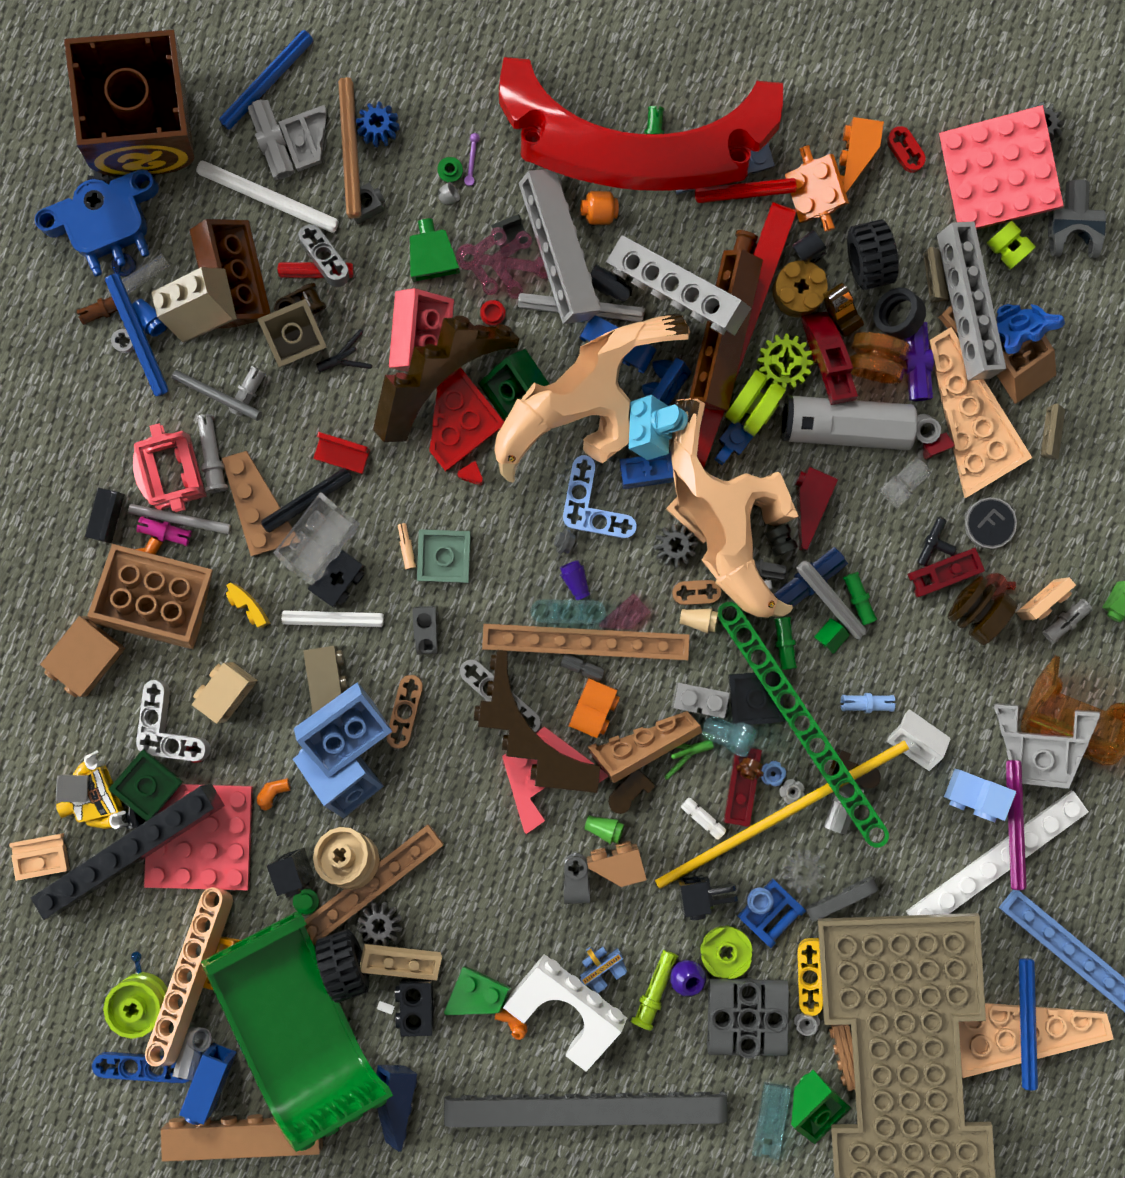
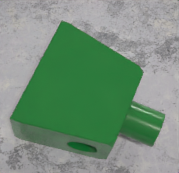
(431, 253)

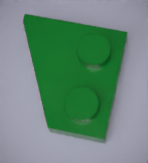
(476, 994)

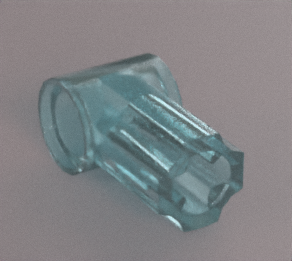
(736, 737)

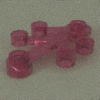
(499, 261)

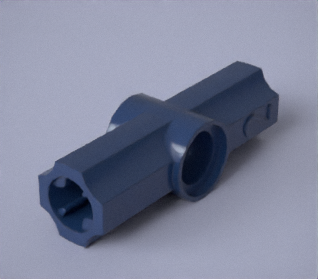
(798, 588)

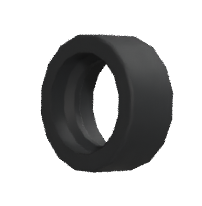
(886, 305)

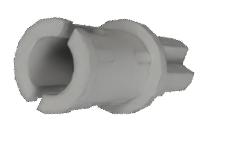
(248, 387)

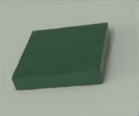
(146, 785)

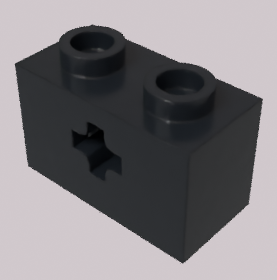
(338, 594)

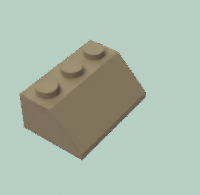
(195, 303)

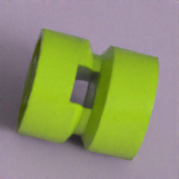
(1004, 238)

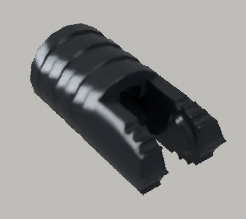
(609, 284)

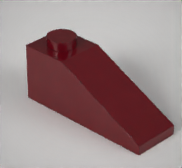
(812, 498)

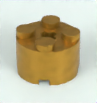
(812, 281)

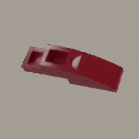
(831, 356)

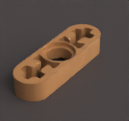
(415, 694)

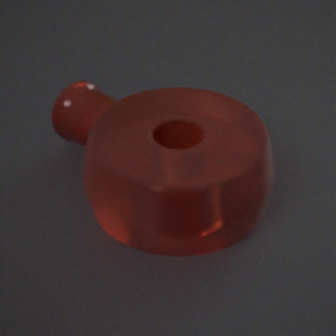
(1002, 583)

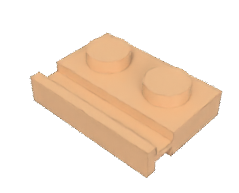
(39, 856)

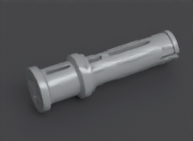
(212, 465)

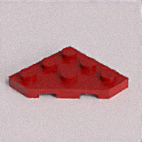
(460, 420)

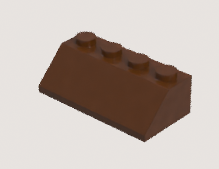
(232, 248)

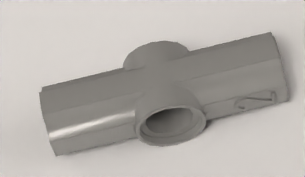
(271, 139)

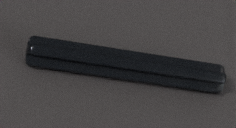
(305, 500)

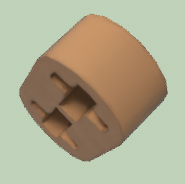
(696, 585)

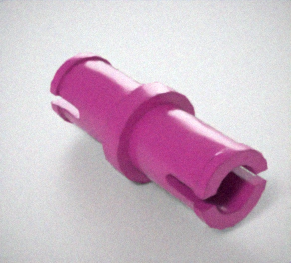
(163, 531)

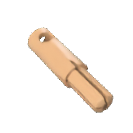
(406, 547)

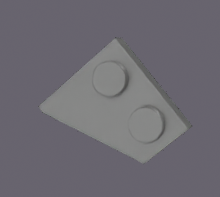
(305, 137)

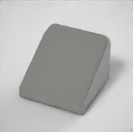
(72, 788)

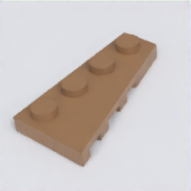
(253, 503)
(634, 751)

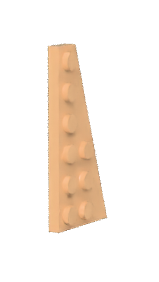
(981, 432)
(997, 1040)

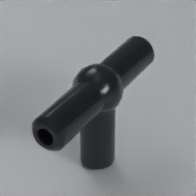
(932, 541)

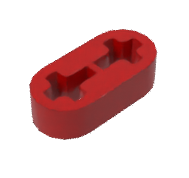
(901, 152)

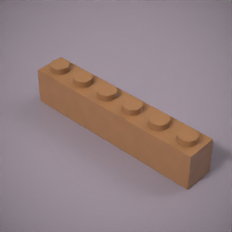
(227, 1139)

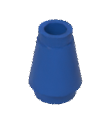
(148, 318)

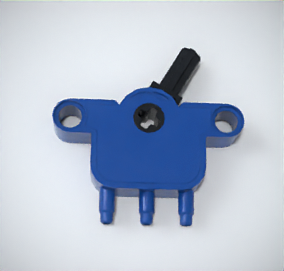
(109, 224)

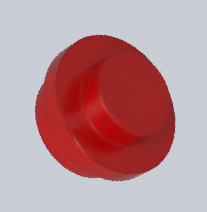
(492, 313)

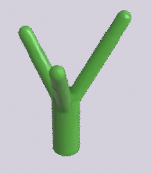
(689, 751)

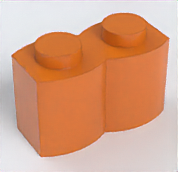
(593, 708)

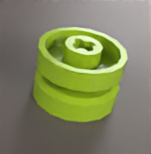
(755, 403)
(134, 1005)

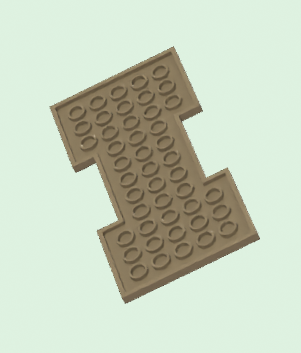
(903, 994)

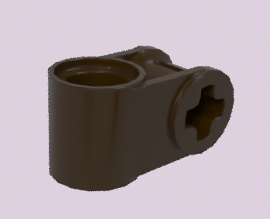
(301, 294)

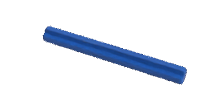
(266, 79)
(136, 334)
(1028, 1024)

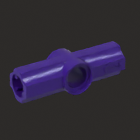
(919, 366)

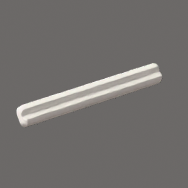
(332, 618)

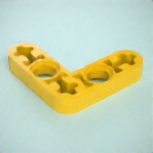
(803, 995)

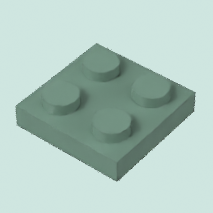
(443, 556)

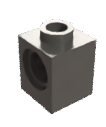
(375, 208)

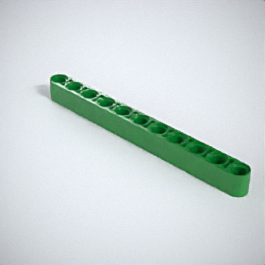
(814, 731)

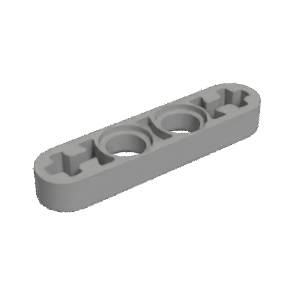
(528, 713)

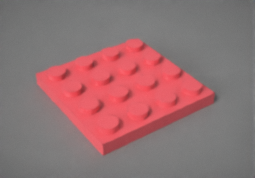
(1001, 168)
(212, 851)

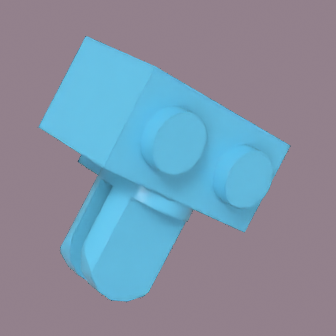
(653, 426)

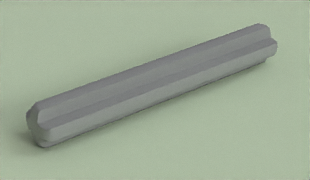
(831, 599)

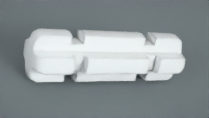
(703, 818)

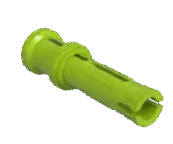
(651, 1000)

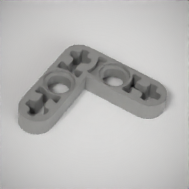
(157, 731)

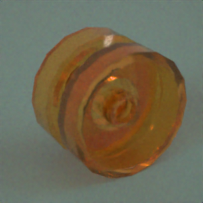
(878, 357)

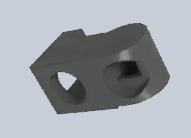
(425, 629)

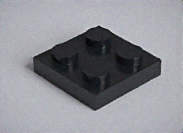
(751, 701)

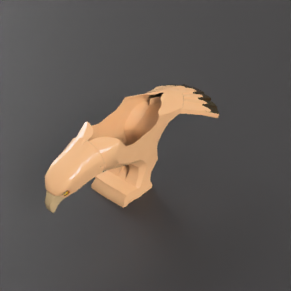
(584, 391)
(724, 516)

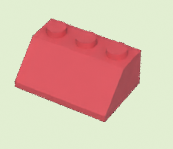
(416, 323)

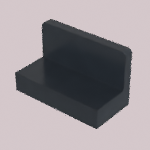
(104, 515)

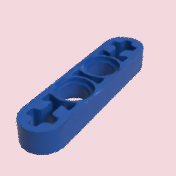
(143, 1073)

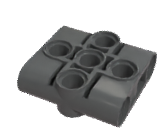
(774, 1035)

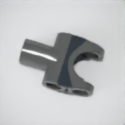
(1078, 219)

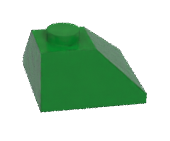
(816, 1107)

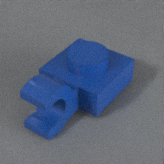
(734, 440)

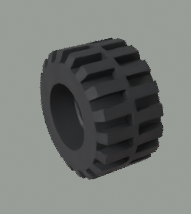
(872, 254)
(339, 965)

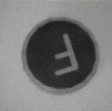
(990, 523)

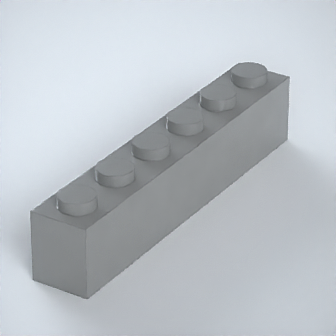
(559, 246)

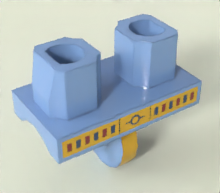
(593, 975)

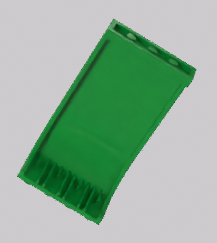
(293, 1033)

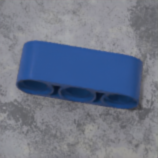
(638, 357)

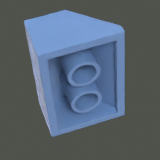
(342, 730)

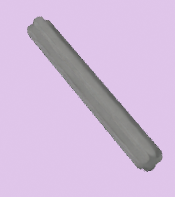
(607, 310)

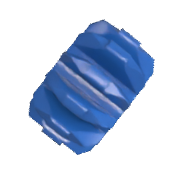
(386, 119)

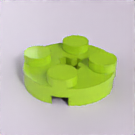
(727, 937)

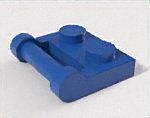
(758, 922)

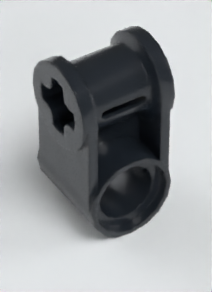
(810, 248)

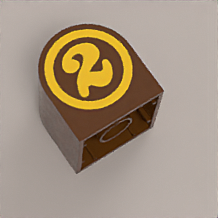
(130, 102)

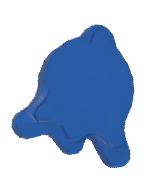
(1024, 325)

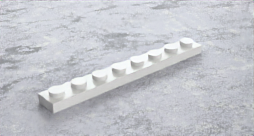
(997, 860)

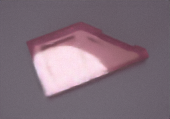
(626, 615)

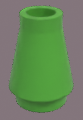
(605, 828)

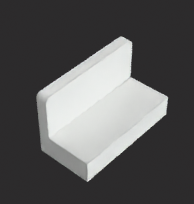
(925, 742)

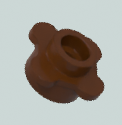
(750, 769)

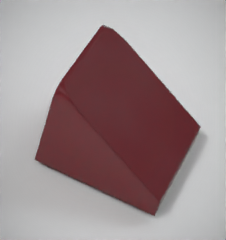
(939, 446)

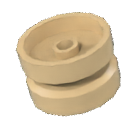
(346, 858)

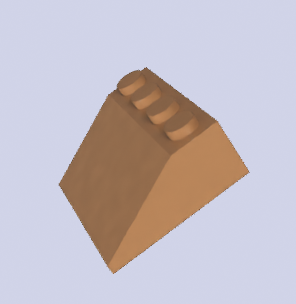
(151, 596)

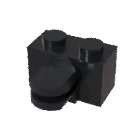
(697, 896)

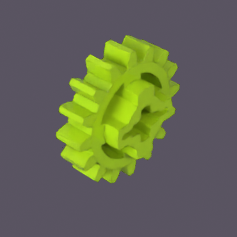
(796, 361)

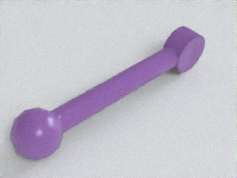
(469, 180)

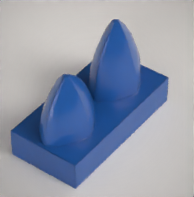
(673, 377)

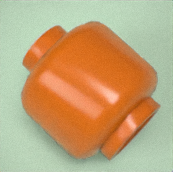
(599, 208)

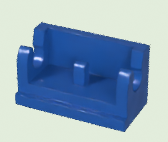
(642, 472)

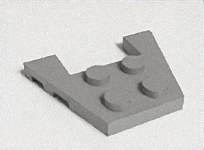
(1044, 757)

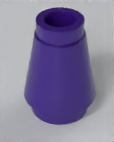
(575, 578)

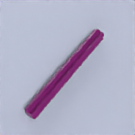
(1016, 826)

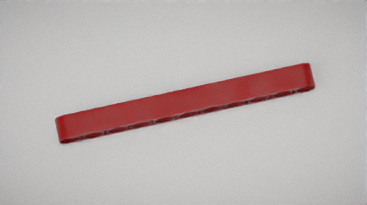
(769, 249)

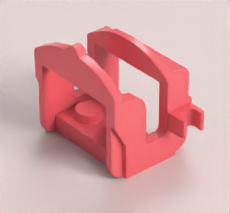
(147, 474)

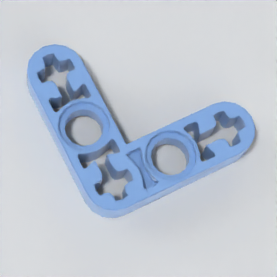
(589, 513)

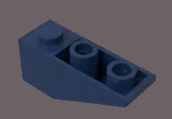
(396, 1110)

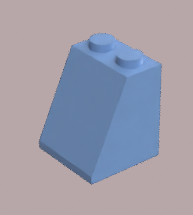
(342, 790)

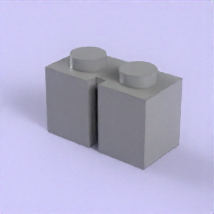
(709, 701)

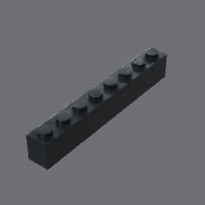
(127, 851)

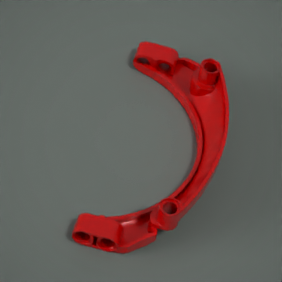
(634, 161)

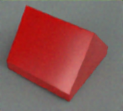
(471, 474)

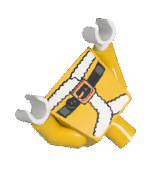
(103, 807)

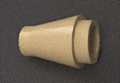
(700, 619)

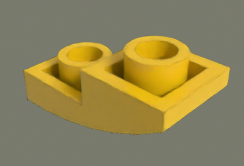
(242, 599)

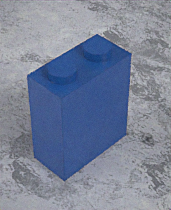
(207, 1084)

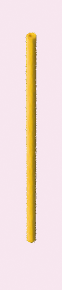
(777, 817)

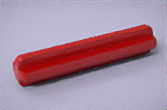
(305, 270)

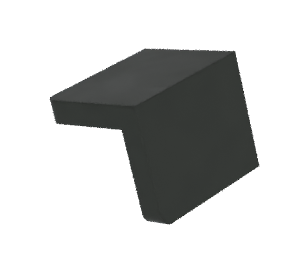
(512, 227)

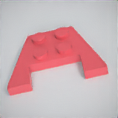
(523, 788)

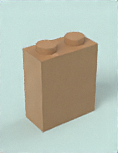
(82, 657)

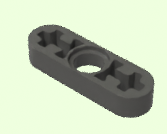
(324, 266)
(834, 903)

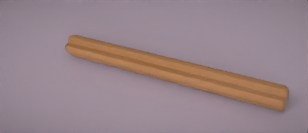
(349, 148)

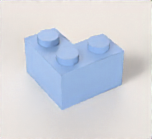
(984, 796)

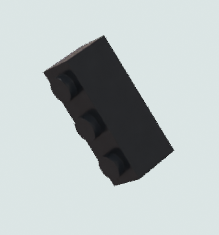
(290, 873)

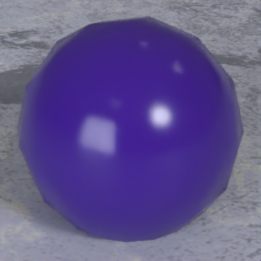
(688, 978)

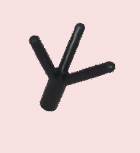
(344, 352)

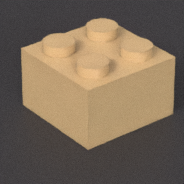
(223, 692)

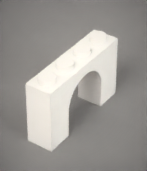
(552, 982)

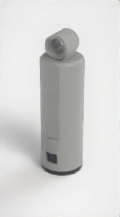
(854, 423)

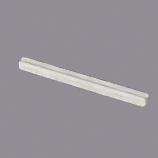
(267, 196)

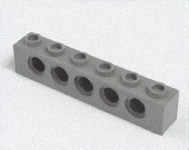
(971, 301)
(731, 309)

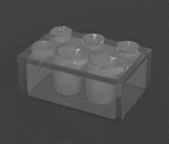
(316, 539)

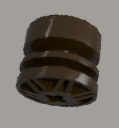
(986, 614)

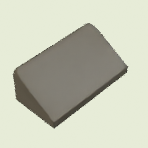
(935, 275)
(1052, 431)

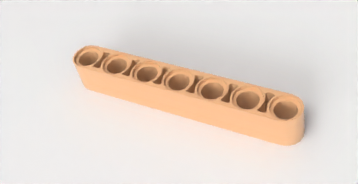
(179, 984)

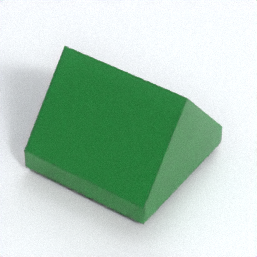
(832, 635)

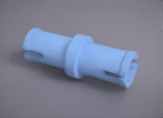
(867, 703)

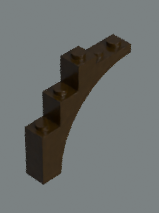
(429, 366)
(502, 712)

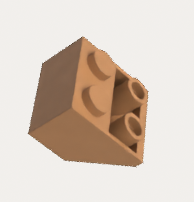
(1028, 368)
(621, 868)

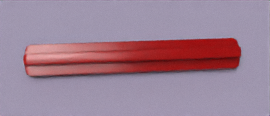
(745, 190)

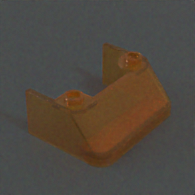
(1054, 714)

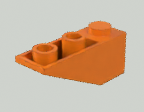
(863, 142)

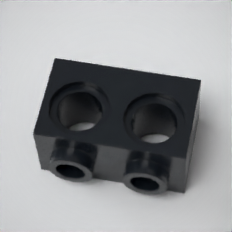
(421, 1007)

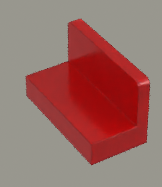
(341, 453)

